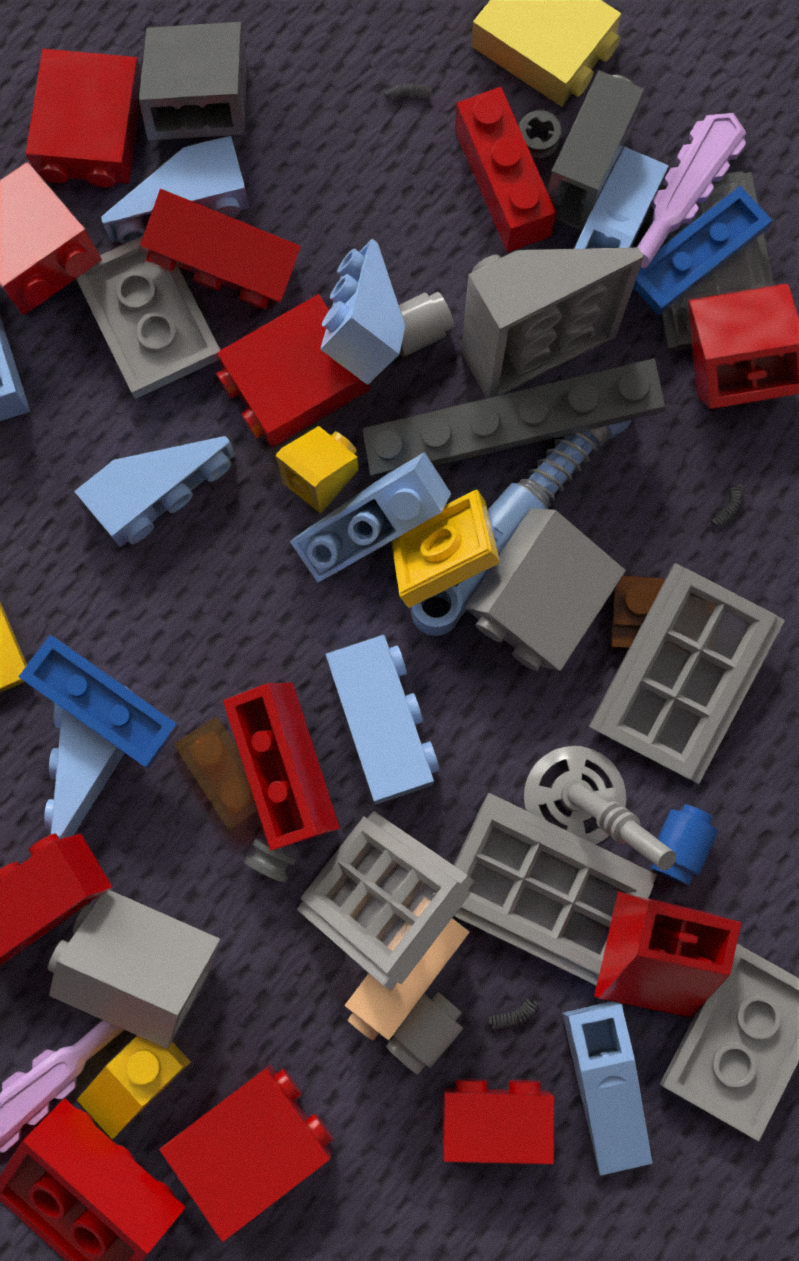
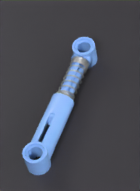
(511, 509)

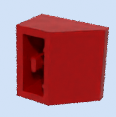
(745, 346)
(665, 955)

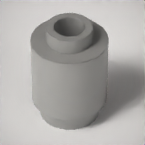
(425, 321)
(426, 1032)

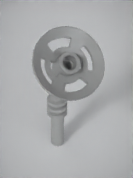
(605, 804)

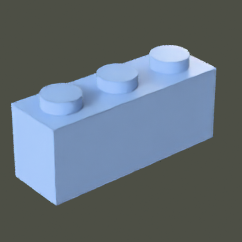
(382, 718)

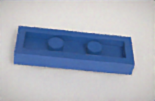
(701, 249)
(99, 701)

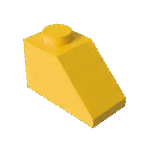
(317, 466)
(131, 1083)

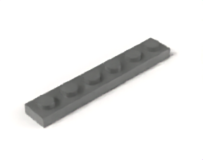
(517, 418)

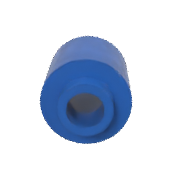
(691, 838)

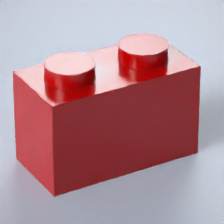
(498, 1123)

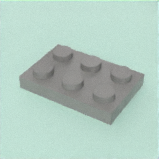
(147, 319)
(741, 1045)

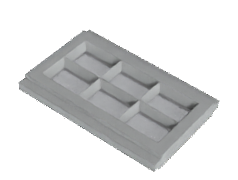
(686, 673)
(543, 886)
(384, 899)

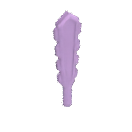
(699, 164)
(53, 1075)

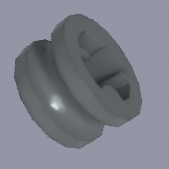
(542, 121)
(269, 862)

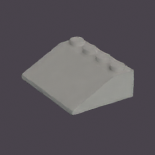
(542, 310)

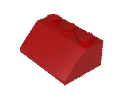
(85, 1191)

